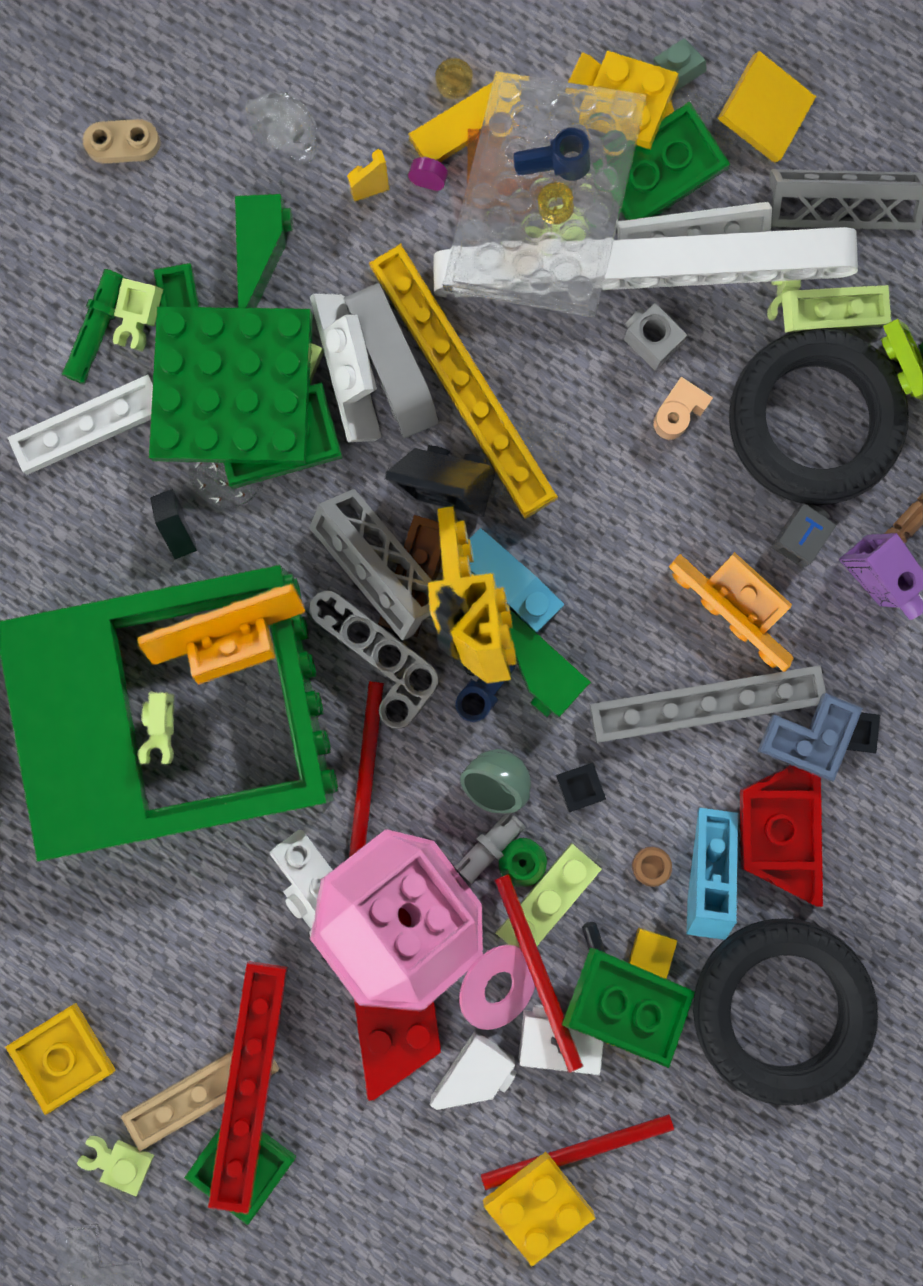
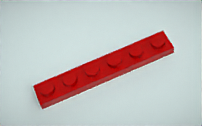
(248, 1087)

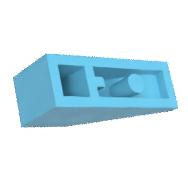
(524, 591)
(713, 875)

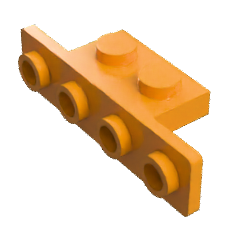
(742, 600)
(225, 637)

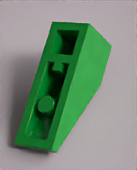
(259, 243)
(544, 671)

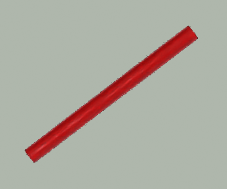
(366, 767)
(538, 973)
(586, 1149)

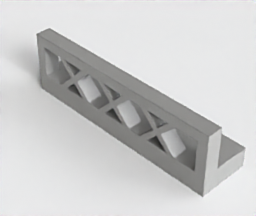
(846, 184)
(368, 563)

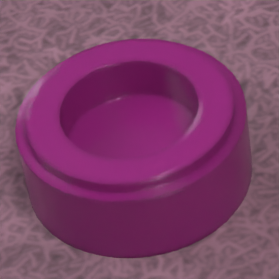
(428, 173)

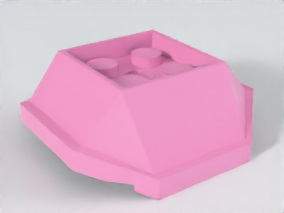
(368, 945)

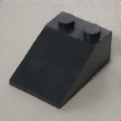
(444, 479)

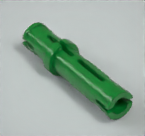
(90, 336)

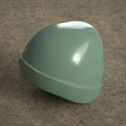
(497, 782)

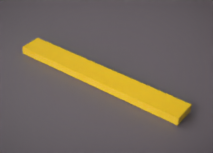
(463, 382)

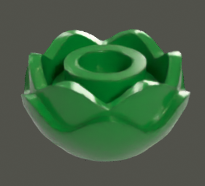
(535, 862)

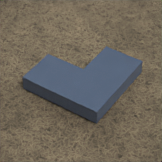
(819, 747)

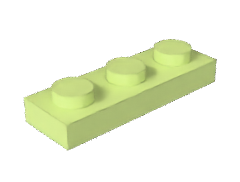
(836, 308)
(553, 894)

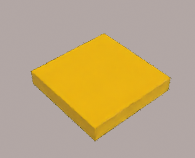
(766, 107)
(60, 1058)

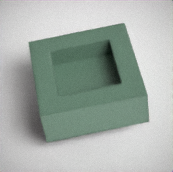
(682, 59)

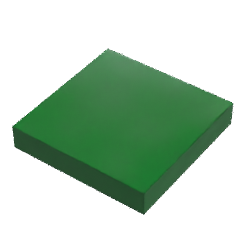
(271, 1167)

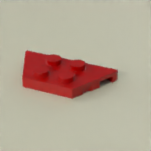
(784, 832)
(395, 1044)

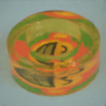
(454, 78)

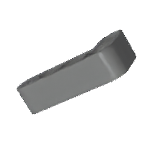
(393, 361)
(371, 650)

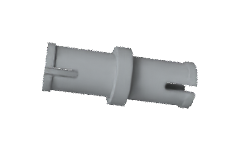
(489, 847)

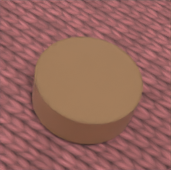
(652, 866)

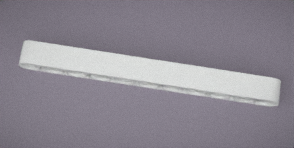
(718, 259)

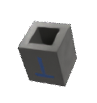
(804, 534)

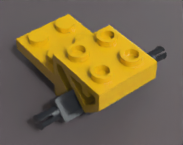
(470, 608)

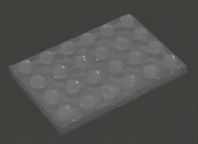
(500, 238)

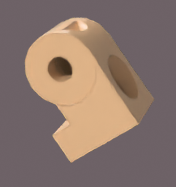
(675, 411)

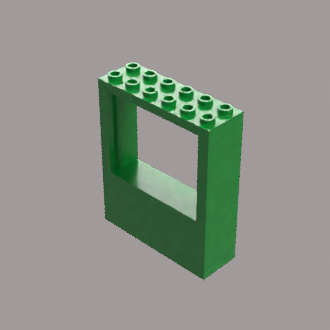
(80, 733)

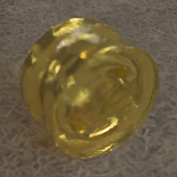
(555, 190)

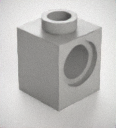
(654, 352)

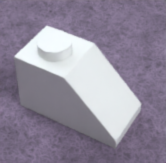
(475, 1074)

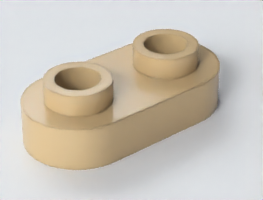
(119, 142)

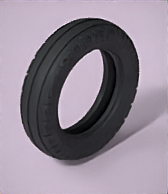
(857, 362)
(835, 1062)

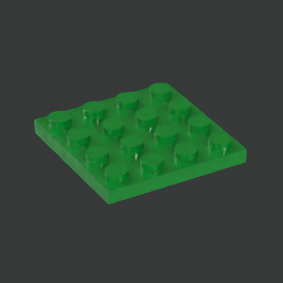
(231, 385)

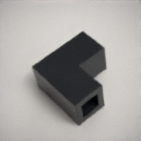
(172, 524)

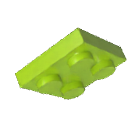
(903, 349)

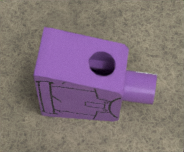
(887, 572)

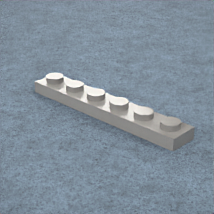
(707, 704)

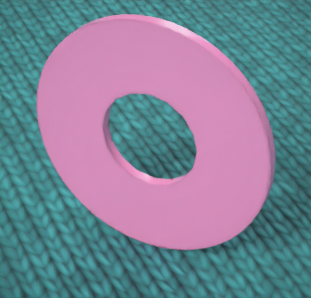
(472, 993)

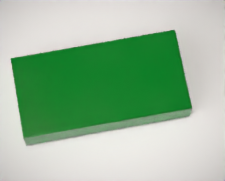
(177, 286)

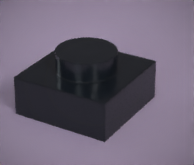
(865, 734)
(580, 787)

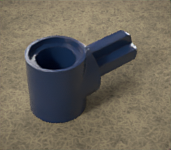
(553, 157)
(483, 689)

